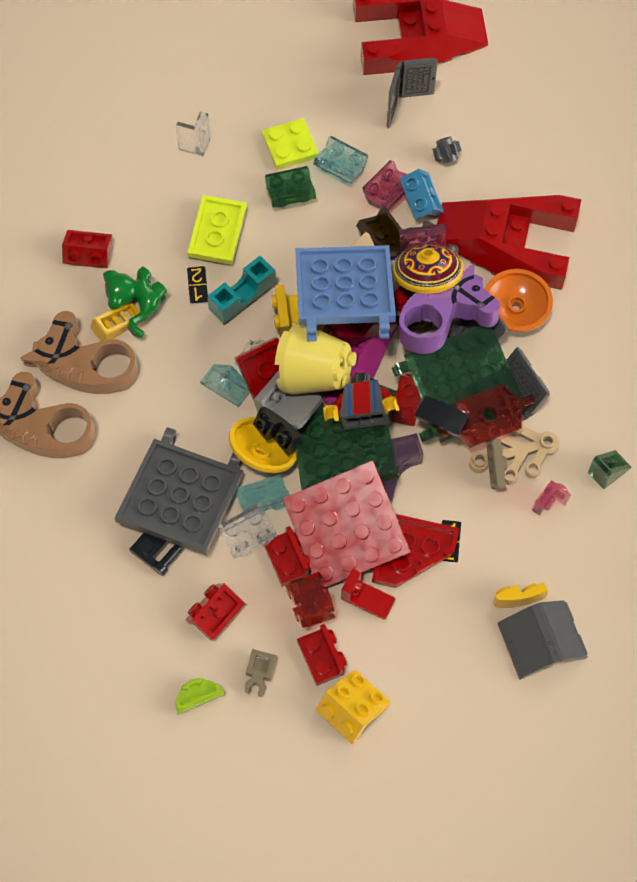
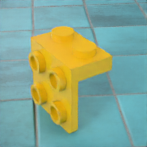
(286, 310)
(352, 705)

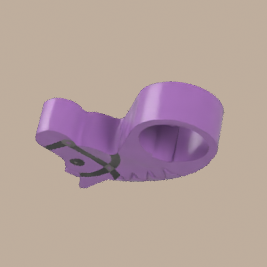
(464, 301)

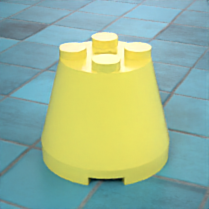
(312, 364)

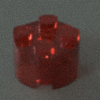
(311, 600)

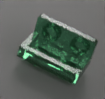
(289, 187)

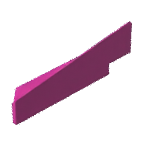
(369, 355)

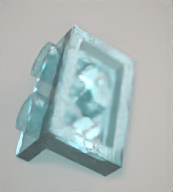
(267, 492)

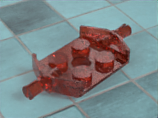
(506, 410)

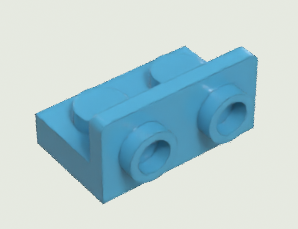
(421, 194)

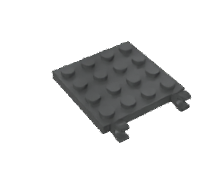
(180, 495)

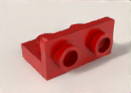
(86, 248)
(287, 557)
(214, 610)
(321, 655)

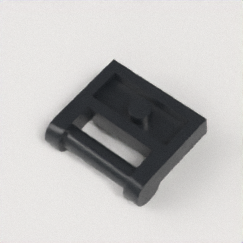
(149, 547)

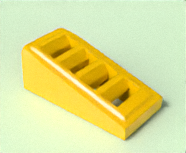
(102, 327)

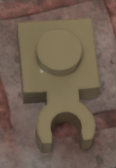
(259, 668)

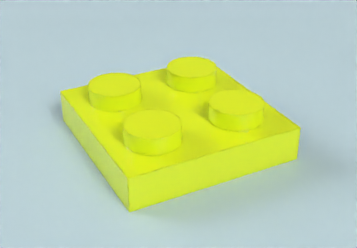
(290, 143)

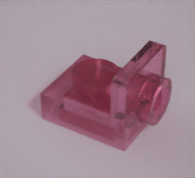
(549, 496)

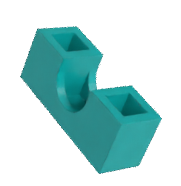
(255, 280)

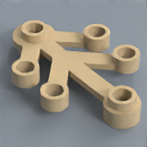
(519, 451)

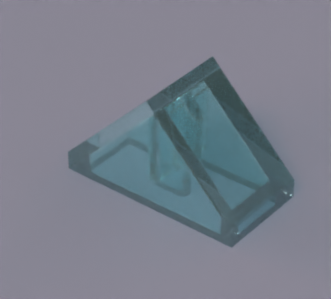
(227, 383)

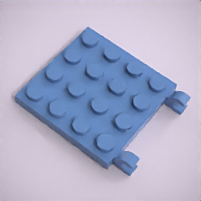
(345, 287)

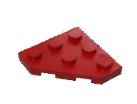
(428, 546)

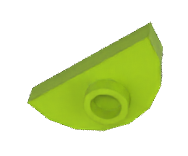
(197, 693)

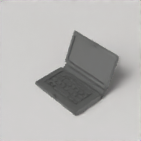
(411, 79)
(527, 381)
(541, 637)

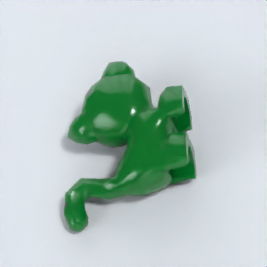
(123, 289)

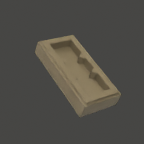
(497, 463)

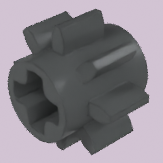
(446, 149)

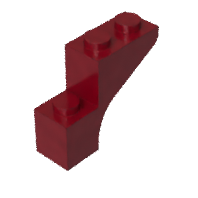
(355, 332)

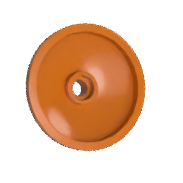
(525, 291)

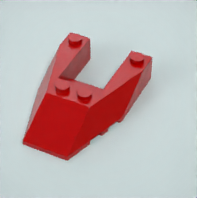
(426, 31)
(496, 231)

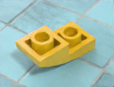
(513, 597)

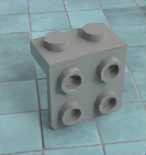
(293, 408)

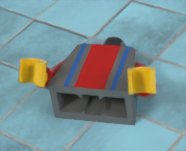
(362, 404)

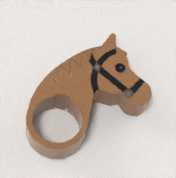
(75, 366)
(33, 427)

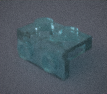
(341, 160)

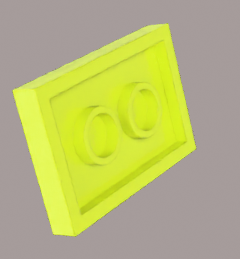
(217, 229)

